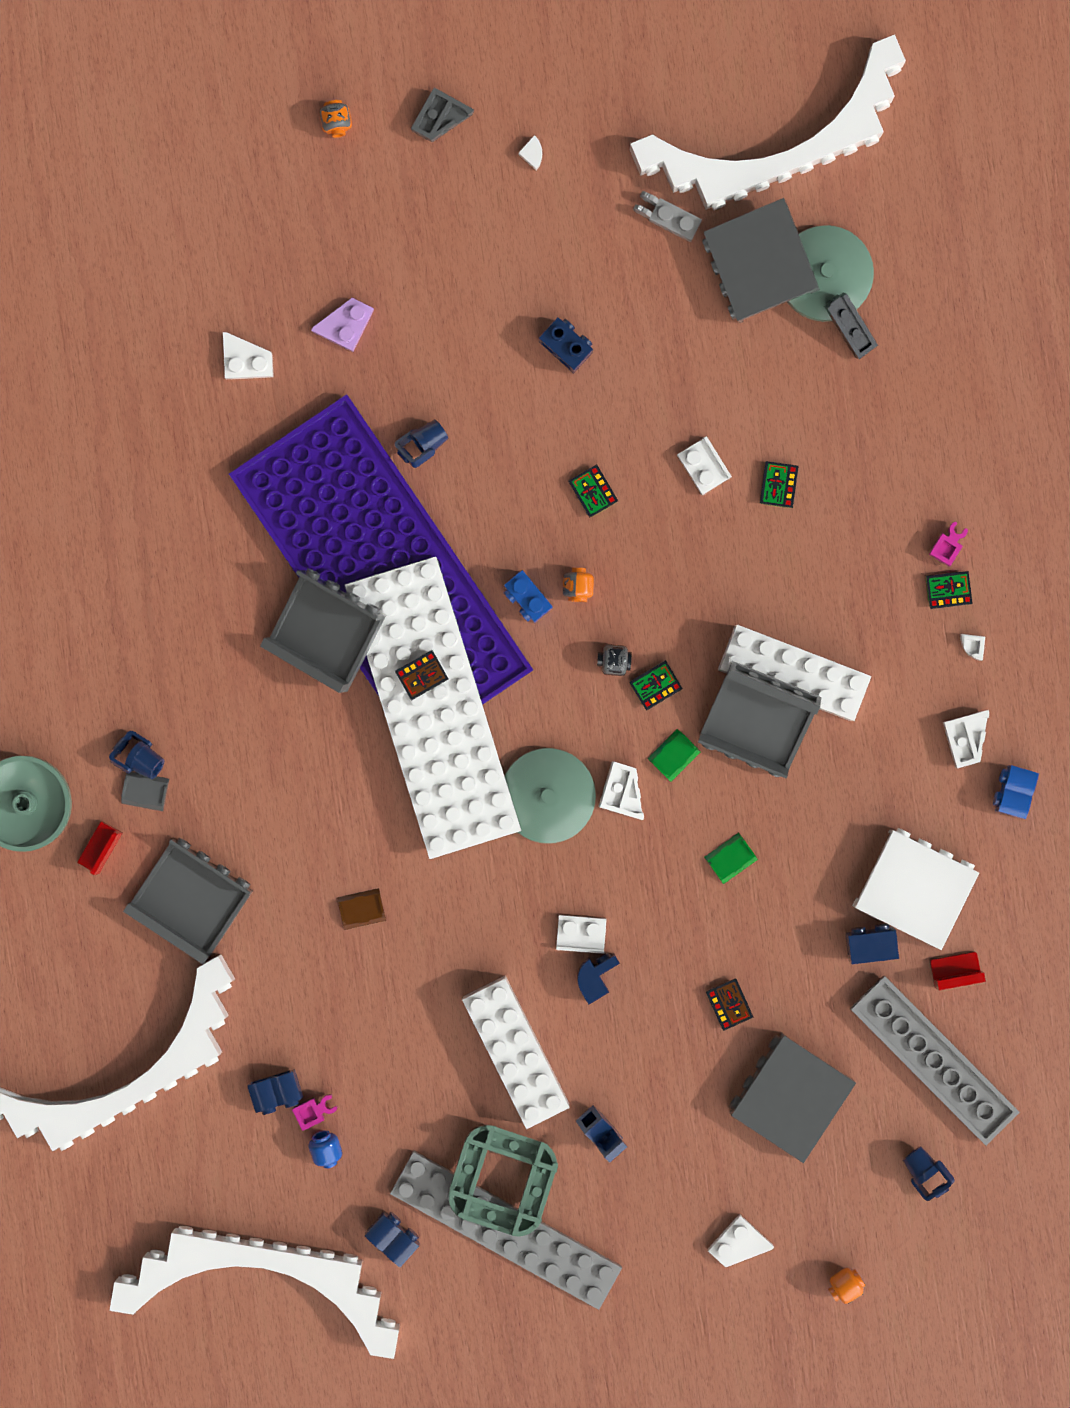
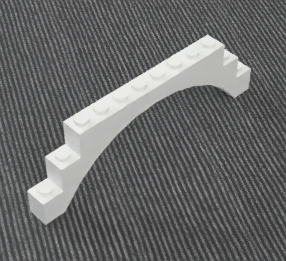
(727, 180)
(192, 1048)
(328, 1273)

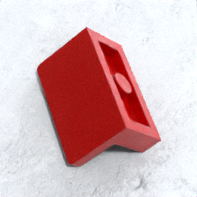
(99, 848)
(956, 971)

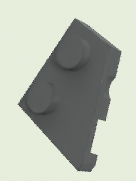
(440, 115)

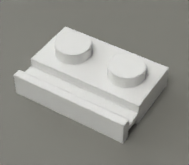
(704, 466)
(581, 934)

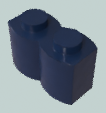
(275, 1091)
(392, 1238)

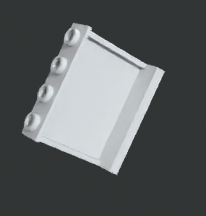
(917, 888)

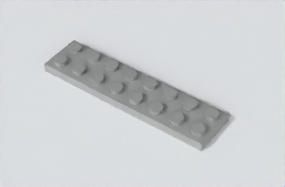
(934, 1060)

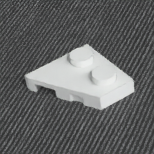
(966, 738)

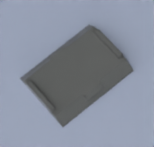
(144, 792)

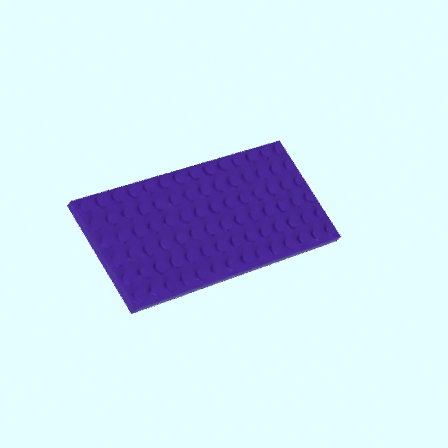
(351, 515)

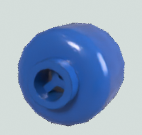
(325, 1149)

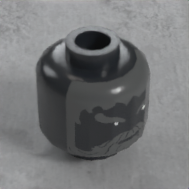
(614, 660)

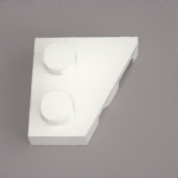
(245, 359)
(622, 791)
(739, 1243)

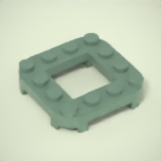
(536, 1190)

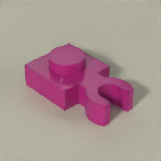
(946, 547)
(310, 1112)

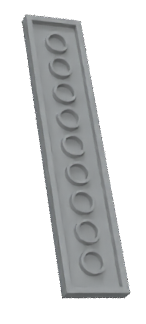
(541, 1252)

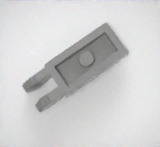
(669, 217)

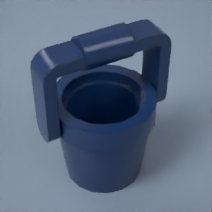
(427, 440)
(141, 757)
(922, 1168)

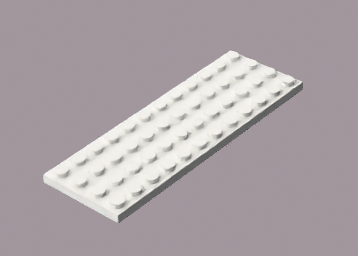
(444, 732)

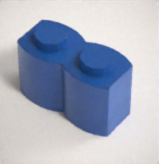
(1015, 791)

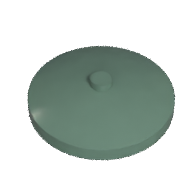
(839, 265)
(550, 794)
(32, 803)

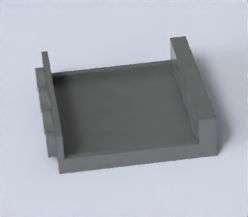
(760, 260)
(324, 631)
(759, 719)
(189, 900)
(791, 1097)

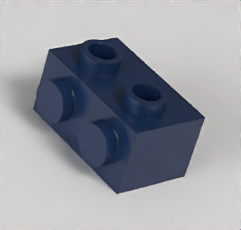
(566, 344)
(872, 944)

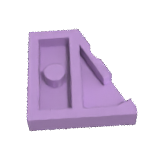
(345, 324)

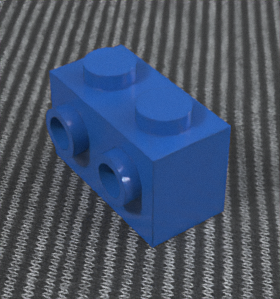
(528, 596)

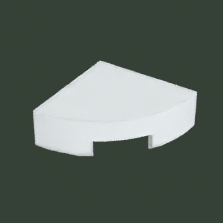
(532, 153)
(973, 645)

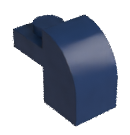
(589, 977)
(601, 1133)

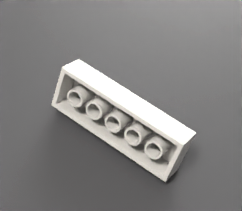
(838, 685)
(515, 1052)

